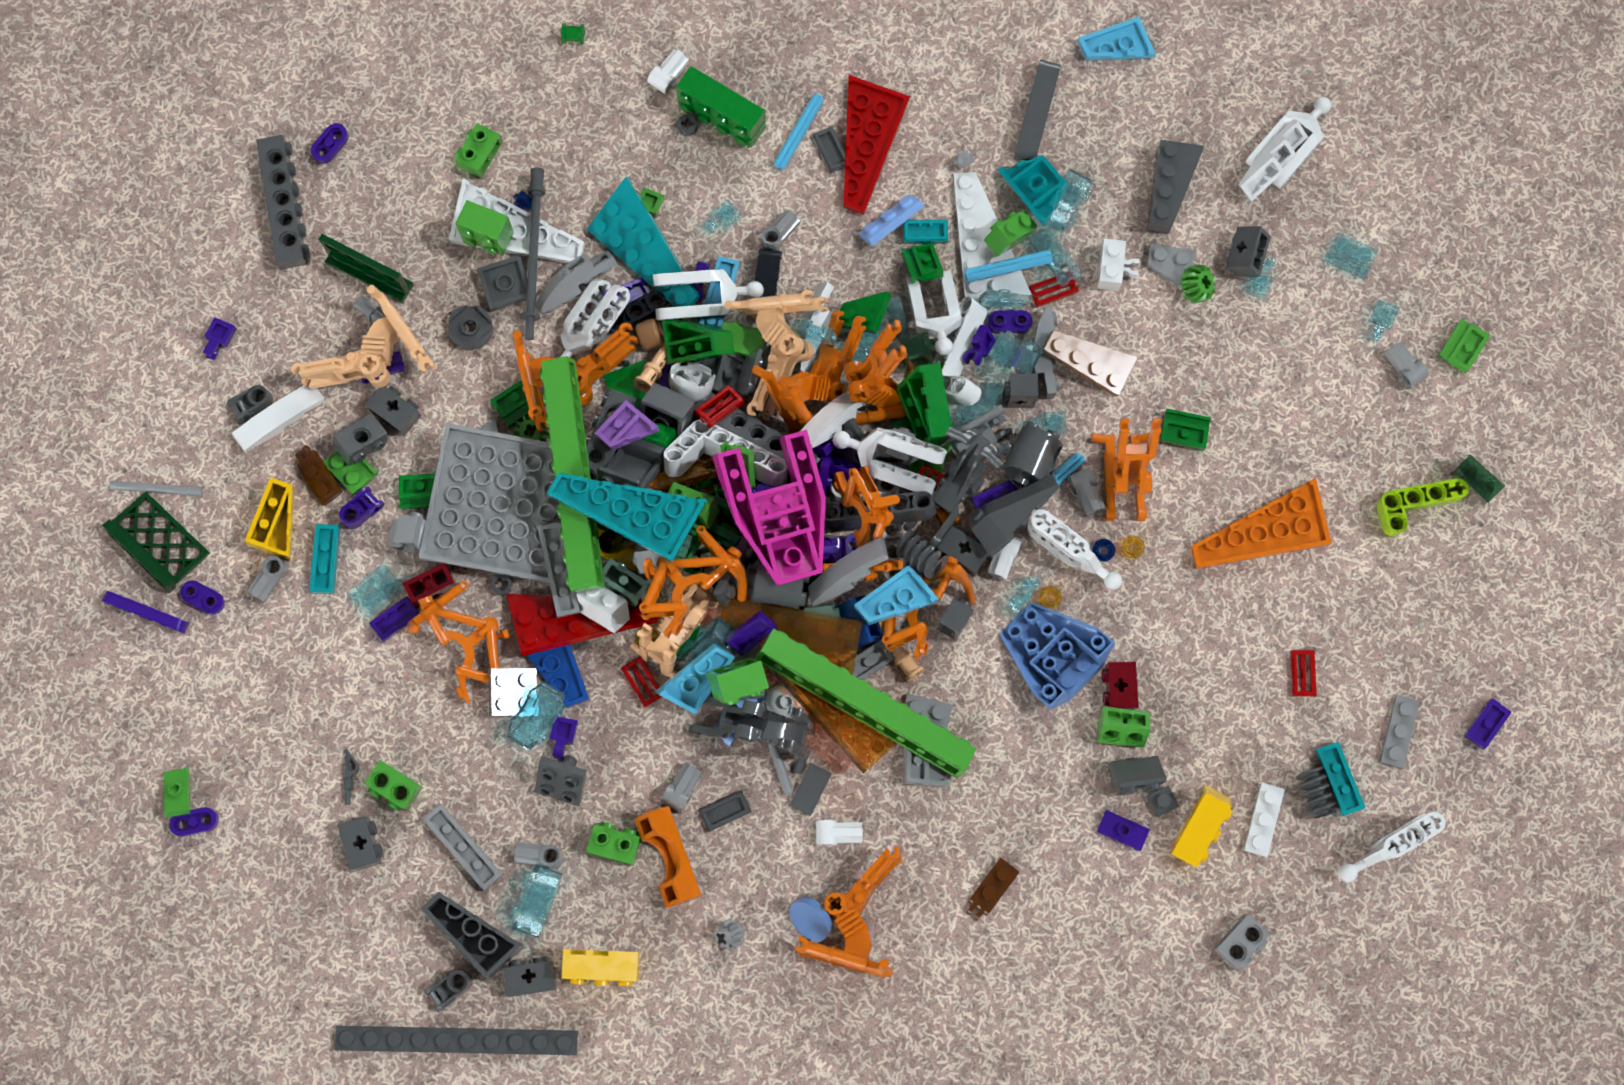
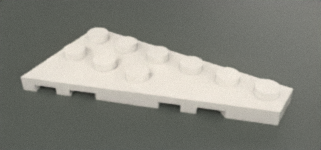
(974, 223)
(552, 244)

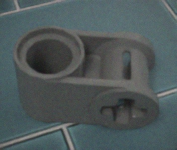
(248, 403)
(445, 991)

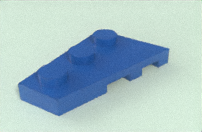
(562, 673)

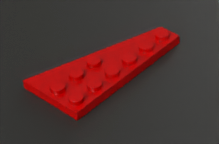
(871, 128)
(541, 630)

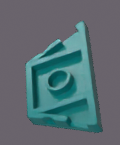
(1036, 185)

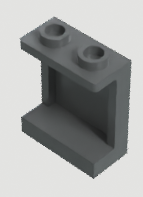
(634, 465)

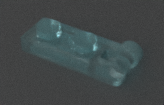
(1046, 240)

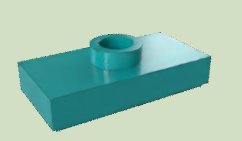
(925, 231)

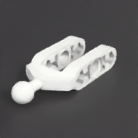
(1311, 128)
(728, 293)
(938, 326)
(581, 338)
(898, 442)
(1083, 559)
(1380, 852)

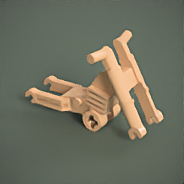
(785, 342)
(374, 354)
(665, 649)

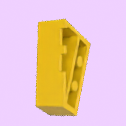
(273, 520)
(1202, 827)
(600, 967)

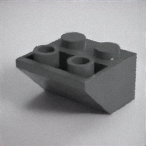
(1136, 774)

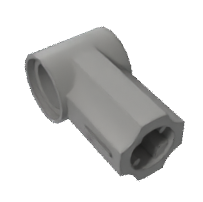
(780, 230)
(1408, 368)
(1087, 492)
(266, 580)
(680, 790)
(537, 854)

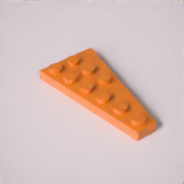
(1277, 528)

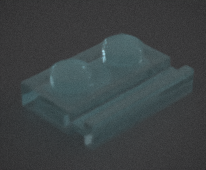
(1350, 256)
(376, 590)

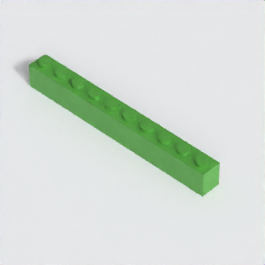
(571, 457)
(866, 703)

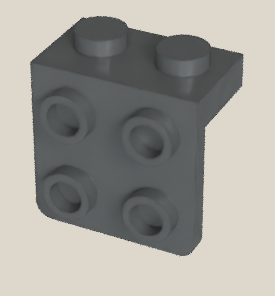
(737, 372)

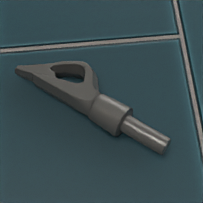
(348, 776)

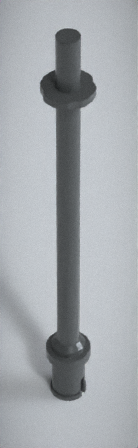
(536, 191)

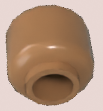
(649, 334)

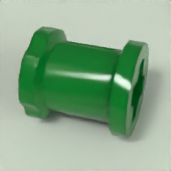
(572, 33)

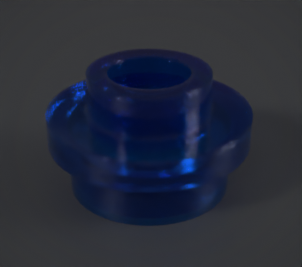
(522, 200)
(1104, 543)

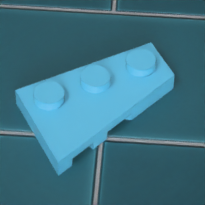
(1118, 41)
(896, 597)
(690, 685)

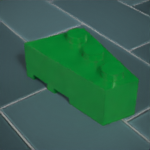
(694, 341)
(926, 403)

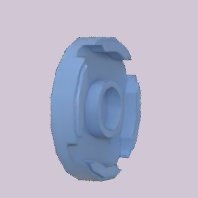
(810, 919)

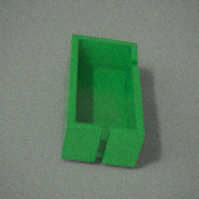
(721, 107)

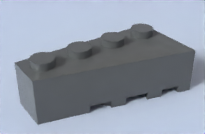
(1172, 175)
(474, 938)

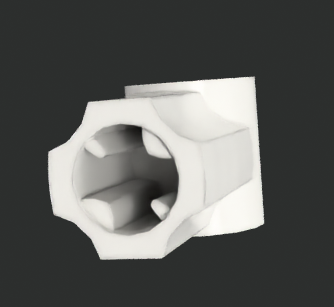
(665, 75)
(1003, 560)
(832, 832)

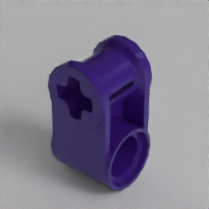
(361, 507)

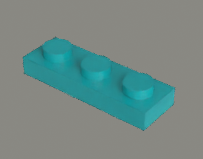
(324, 559)
(1340, 779)

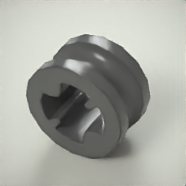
(683, 120)
(497, 590)

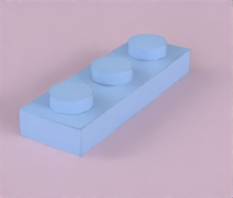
(890, 219)

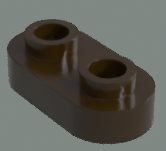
(621, 542)

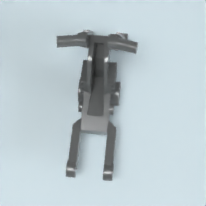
(964, 475)
(757, 724)

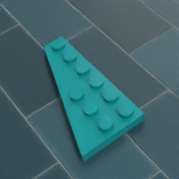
(637, 240)
(640, 514)

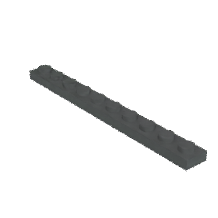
(456, 1040)

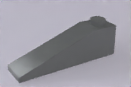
(1001, 517)

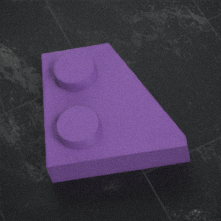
(625, 426)

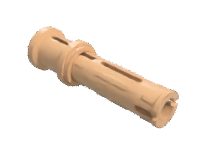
(651, 371)
(905, 661)

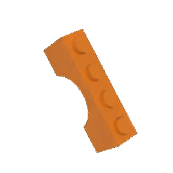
(661, 831)

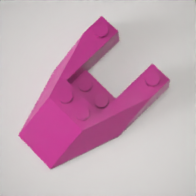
(784, 521)

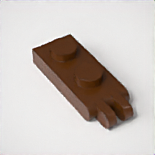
(317, 475)
(992, 888)

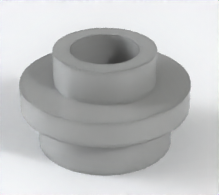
(964, 159)

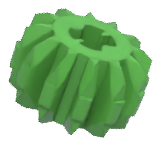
(1197, 283)
(527, 425)

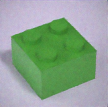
(484, 228)
(737, 680)

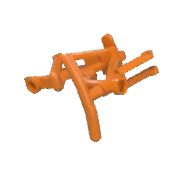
(878, 512)
(725, 561)
(486, 628)
(917, 629)

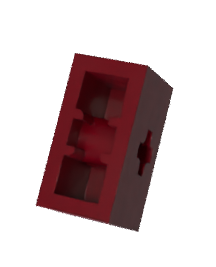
(432, 582)
(1127, 675)

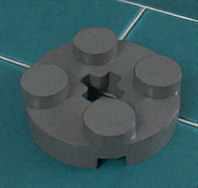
(471, 315)

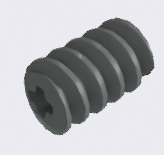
(920, 556)
(1315, 793)

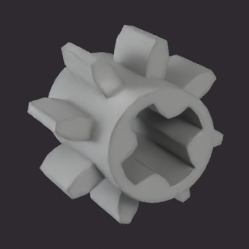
(729, 934)

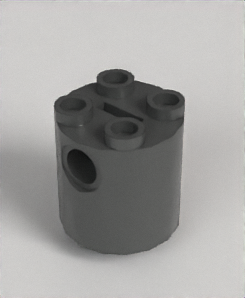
(1032, 455)
(765, 591)

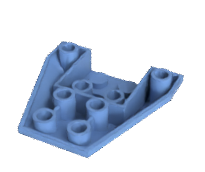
(1055, 652)

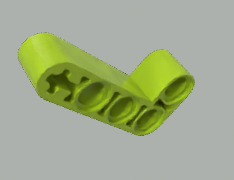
(1422, 500)

